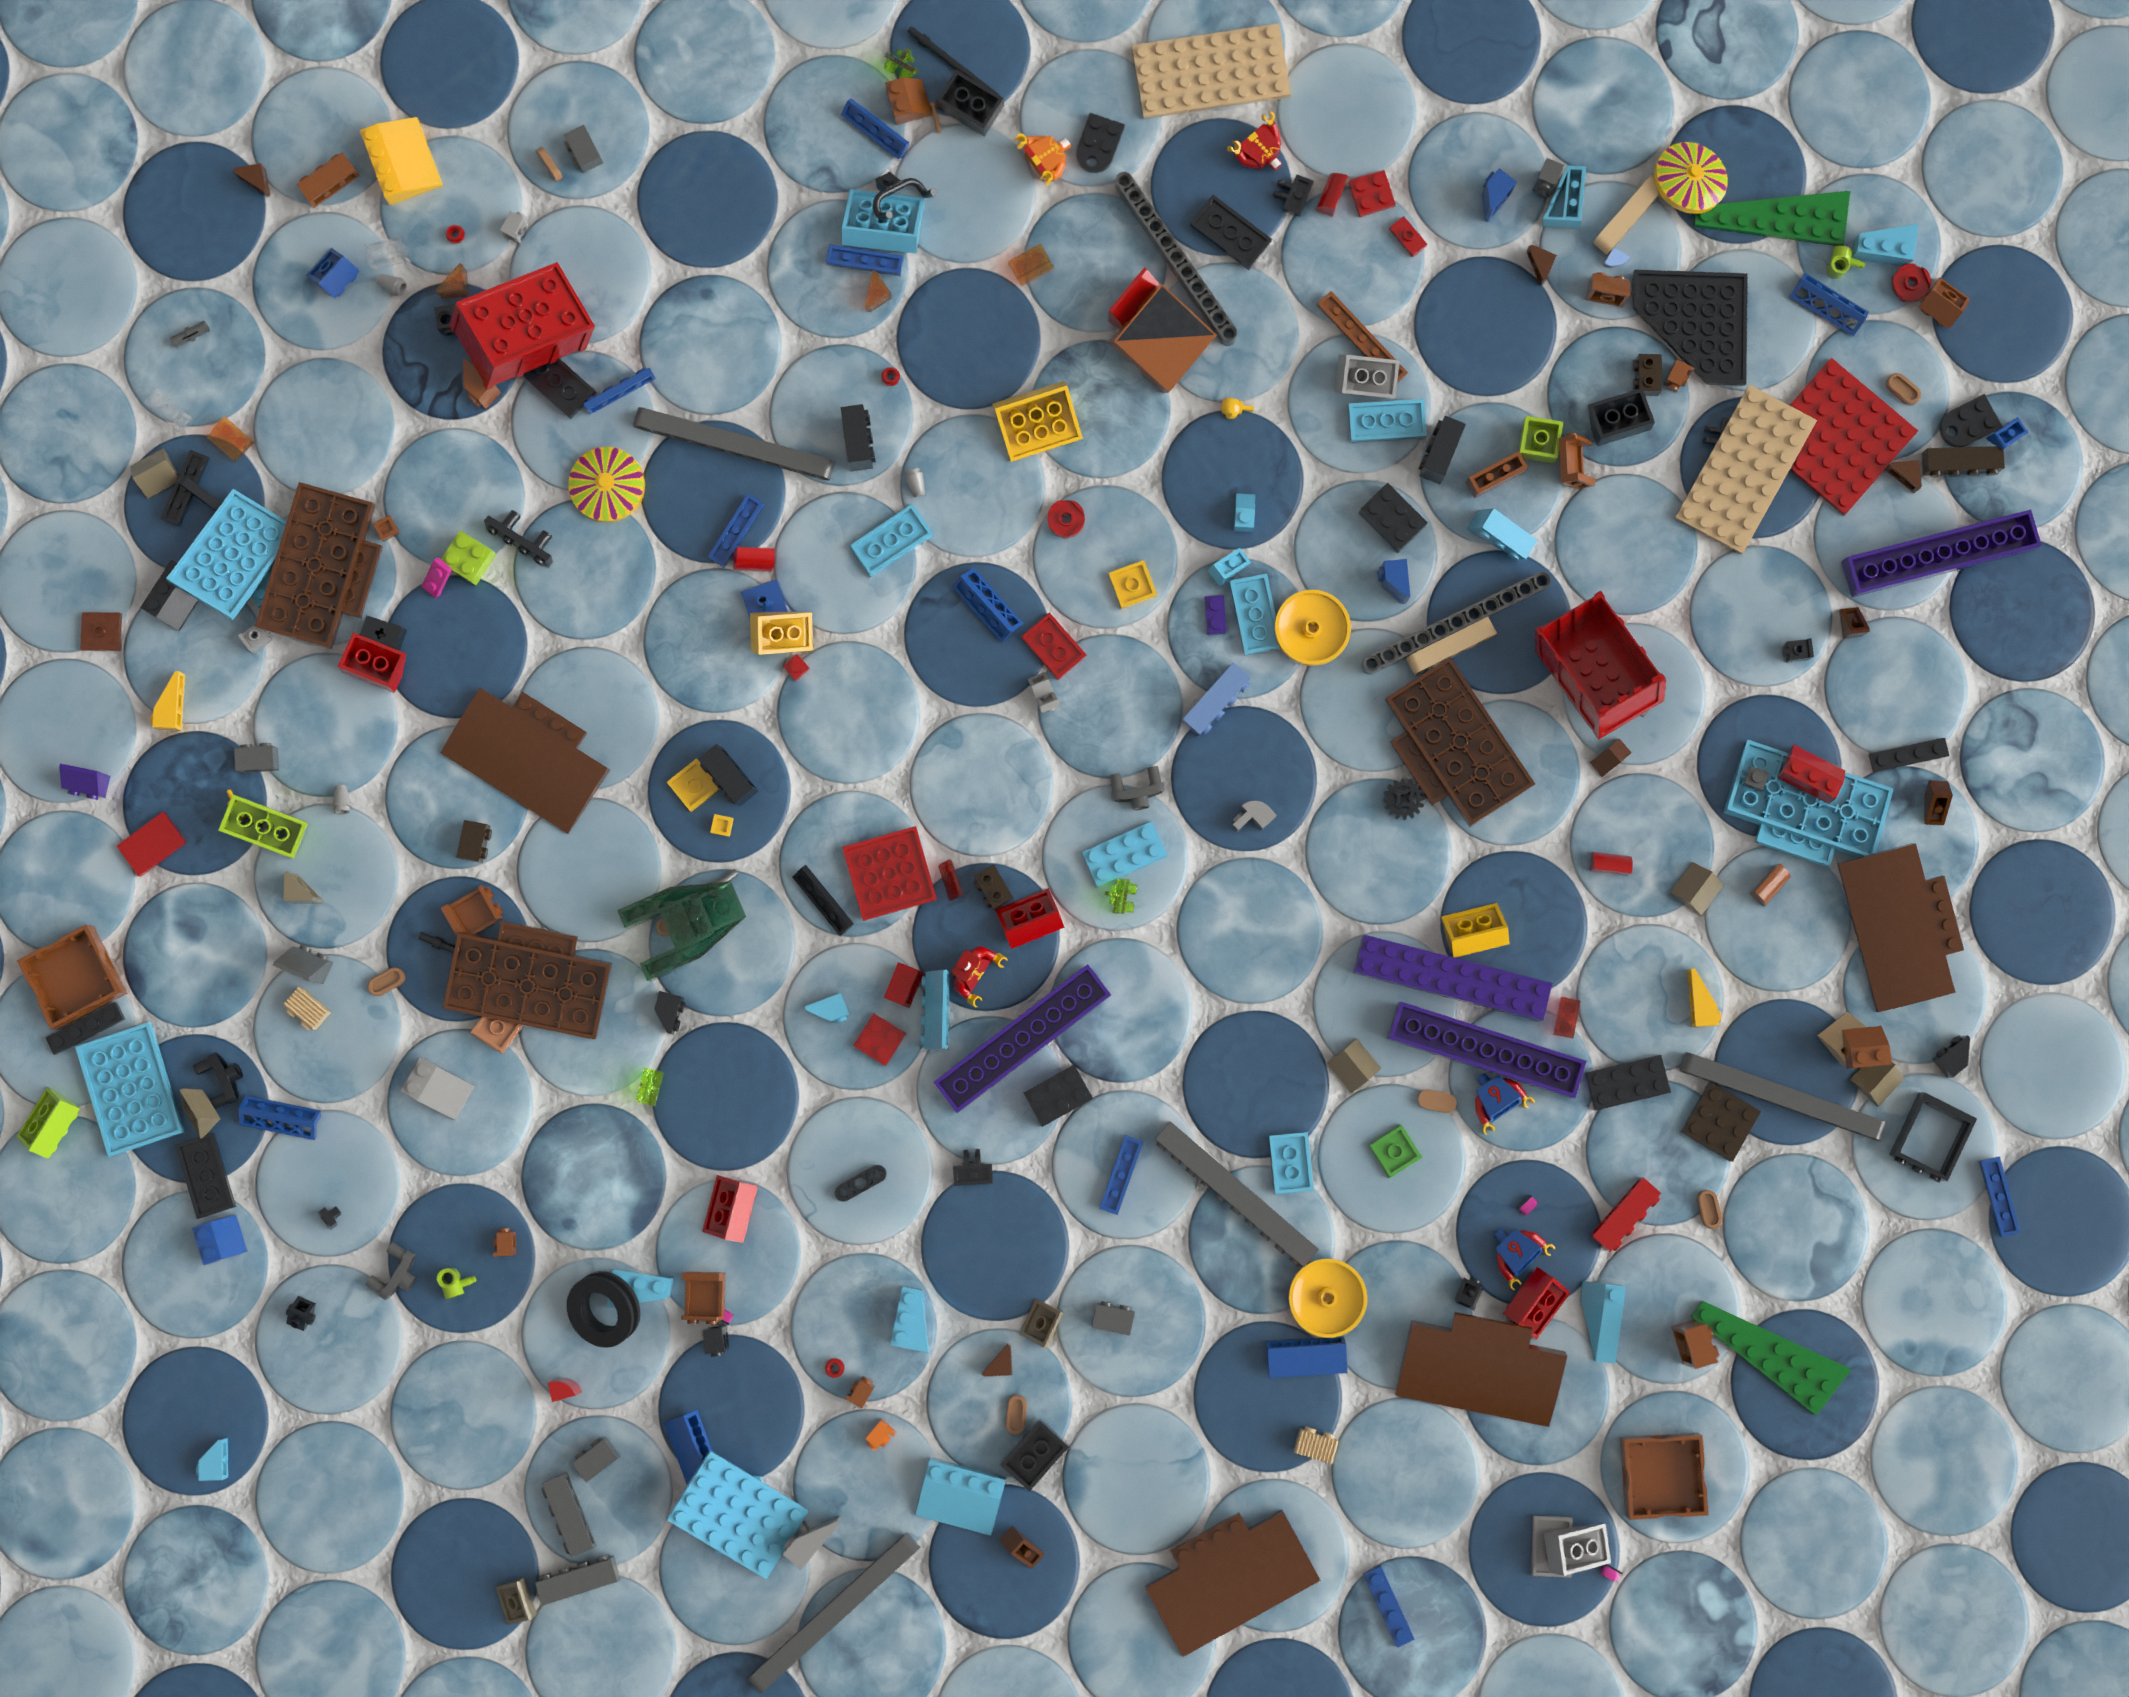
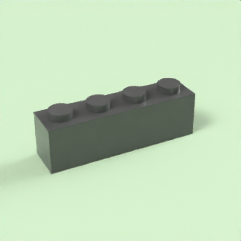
(568, 1514)
(577, 1580)

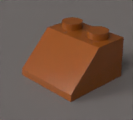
(908, 99)
(1608, 289)
(1944, 303)
(475, 388)
(1866, 1047)

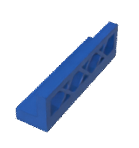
(1834, 299)
(984, 606)
(279, 1113)

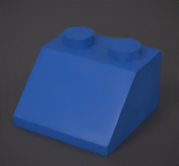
(1497, 190)
(333, 273)
(1395, 579)
(219, 1240)

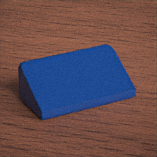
(2008, 434)

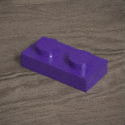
(1215, 615)

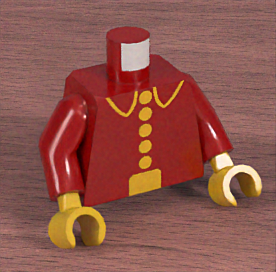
(1260, 147)
(970, 970)

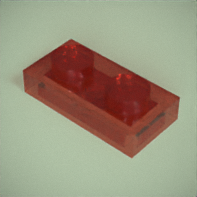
(1566, 1017)

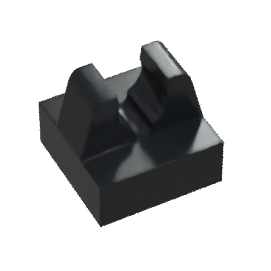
(329, 1217)

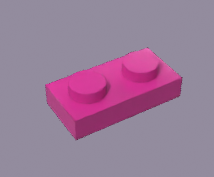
(436, 577)

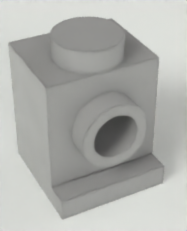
(514, 226)
(255, 644)

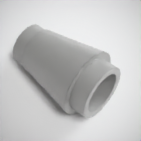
(393, 284)
(915, 481)
(341, 800)

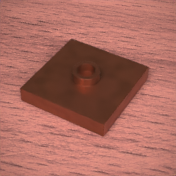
(101, 631)

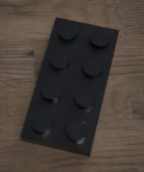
(1230, 232)
(561, 386)
(1628, 1082)
(205, 1176)

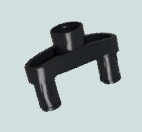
(226, 1075)

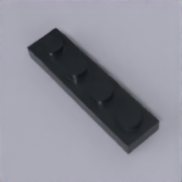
(180, 497)
(1909, 755)
(823, 900)
(85, 1028)

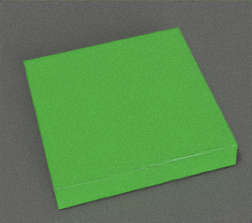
(1395, 1151)

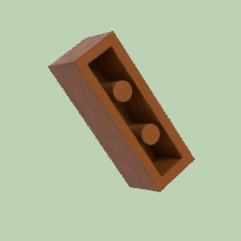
(327, 179)
(1496, 474)

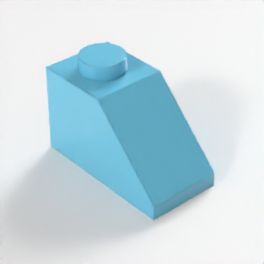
(1244, 512)
(831, 1008)
(214, 1463)

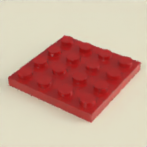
(889, 873)

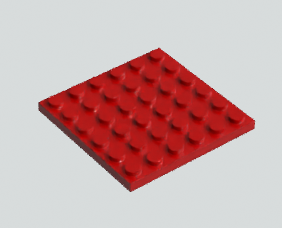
(1851, 438)

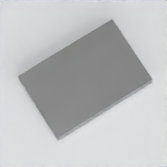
(1540, 1525)

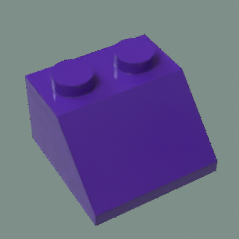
(84, 781)

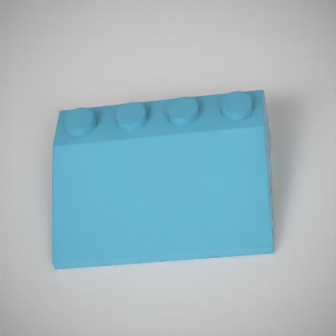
(898, 233)
(936, 1010)
(960, 1496)

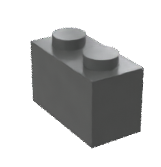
(583, 149)
(1548, 178)
(256, 759)
(1113, 1318)
(596, 1459)

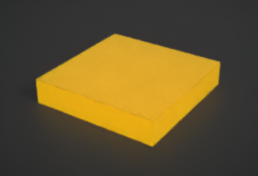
(1132, 584)
(693, 785)

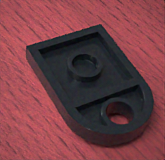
(1099, 142)
(1970, 422)

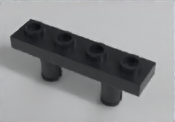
(525, 547)

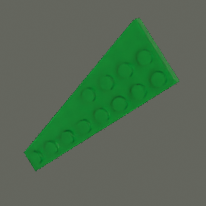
(1799, 218)
(1795, 1369)

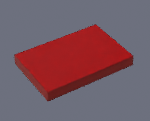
(1053, 646)
(151, 844)

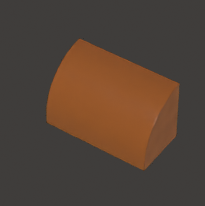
(1770, 884)

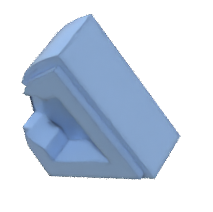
(1616, 259)

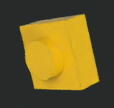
(721, 825)

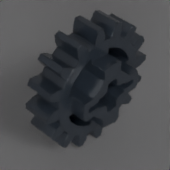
(1396, 793)

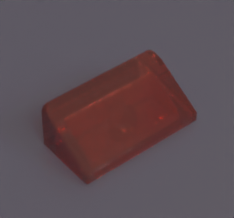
(950, 880)

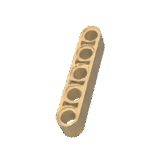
(1627, 216)
(1451, 646)

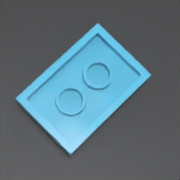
(1291, 1163)

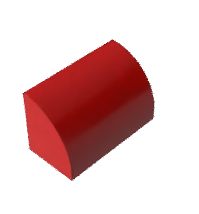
(1331, 193)
(753, 559)
(1611, 863)
(903, 985)
(563, 1388)

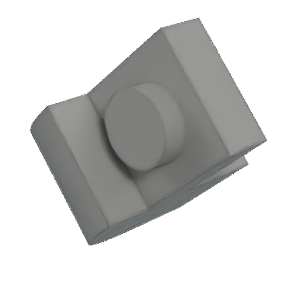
(1043, 692)
(1257, 811)

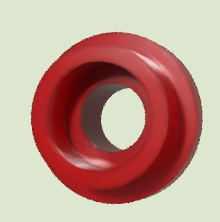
(451, 230)
(890, 370)
(830, 1372)

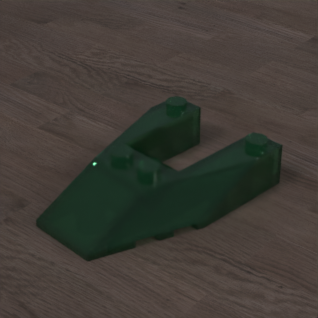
(694, 918)

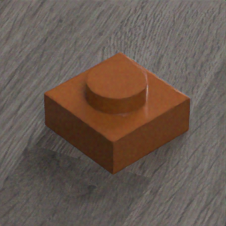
(386, 528)

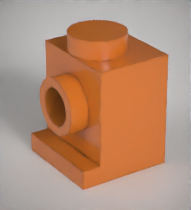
(880, 1435)

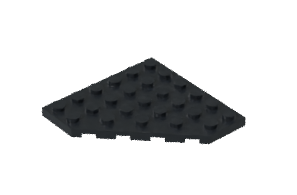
(1699, 319)

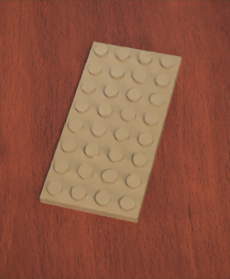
(1211, 71)
(1745, 469)

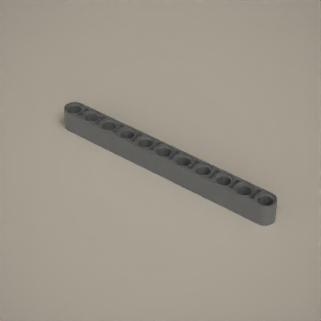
(1175, 250)
(733, 443)
(1465, 621)
(1783, 1096)
(833, 1613)

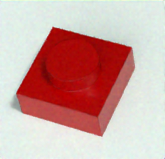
(796, 667)

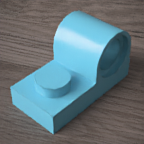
(1228, 566)

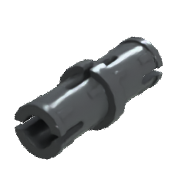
(189, 334)

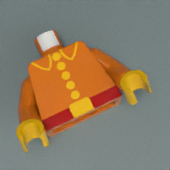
(1045, 155)

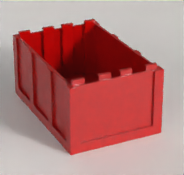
(521, 325)
(1599, 665)

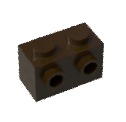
(1648, 374)
(474, 841)
(993, 887)

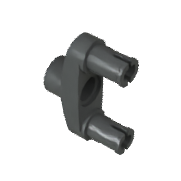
(1137, 796)
(400, 1278)

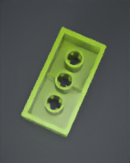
(252, 832)

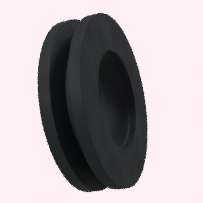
(586, 1323)

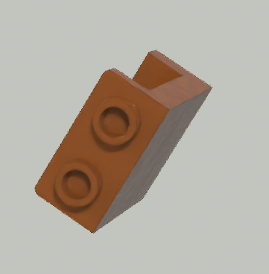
(1572, 461)
(473, 912)
(704, 1297)

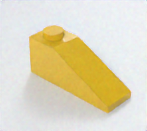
(169, 707)
(1702, 1006)

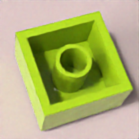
(1540, 439)
(468, 557)

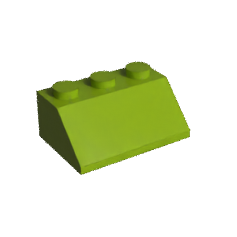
(47, 1123)

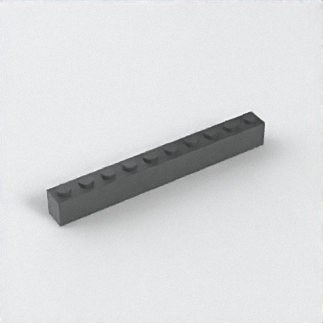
(1237, 1194)

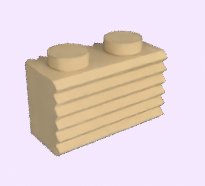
(306, 1009)
(1316, 1445)

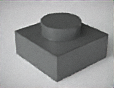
(1755, 778)

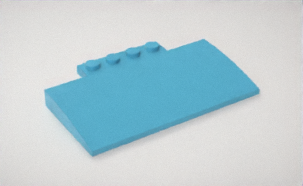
(1802, 823)

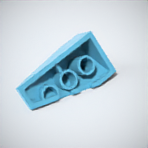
(1603, 1316)

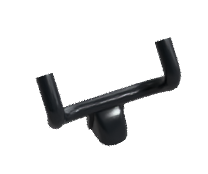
(889, 184)

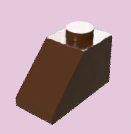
(1937, 802)
(1021, 1547)

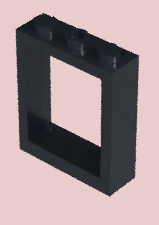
(1967, 1125)

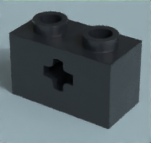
(374, 627)

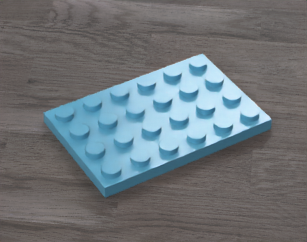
(230, 555)
(129, 1089)
(737, 1514)

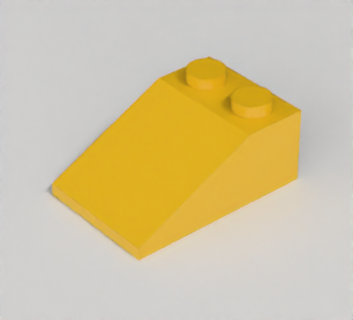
(780, 632)

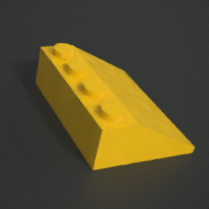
(401, 159)
(1037, 421)

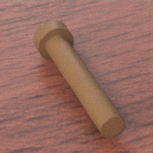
(933, 106)

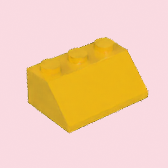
(1475, 930)

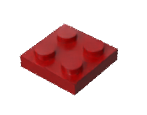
(1372, 193)
(879, 1039)

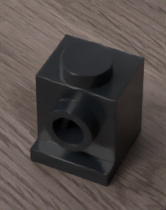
(1806, 650)
(1469, 1285)

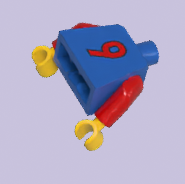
(1497, 1098)
(1518, 1252)

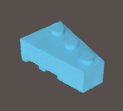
(1567, 203)
(1887, 246)
(1502, 533)
(646, 1286)
(910, 1321)

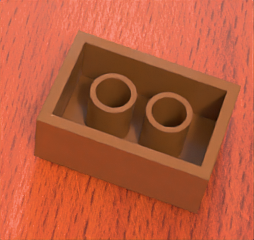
(1695, 1344)

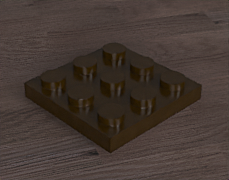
(1720, 1121)

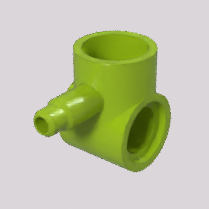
(1842, 256)
(456, 1286)

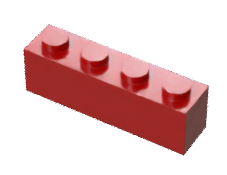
(1625, 1214)

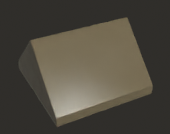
(154, 473)
(1697, 888)
(298, 891)
(1354, 1065)
(1877, 1081)
(199, 1110)
(1041, 1323)
(516, 1601)

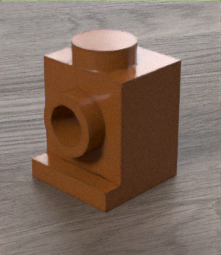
(1677, 376)
(505, 1242)
(861, 1392)

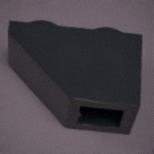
(668, 1010)
(1955, 1057)

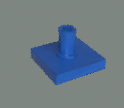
(764, 598)

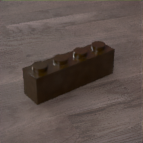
(1963, 461)

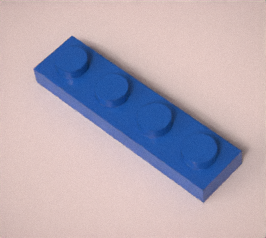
(875, 128)
(864, 260)
(614, 393)
(736, 530)
(1121, 1175)
(1999, 1196)
(1388, 1606)

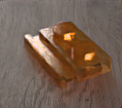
(1031, 265)
(230, 439)

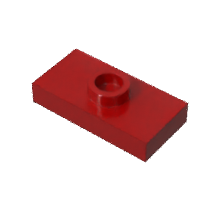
(1408, 236)

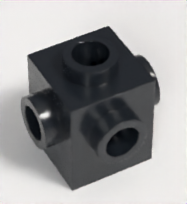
(300, 1313)

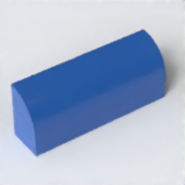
(1306, 1357)
(688, 1442)

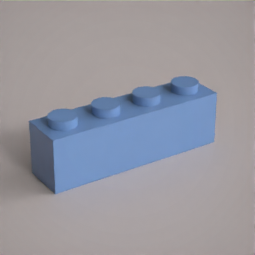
(1216, 699)

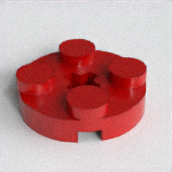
(1903, 290)
(1066, 508)

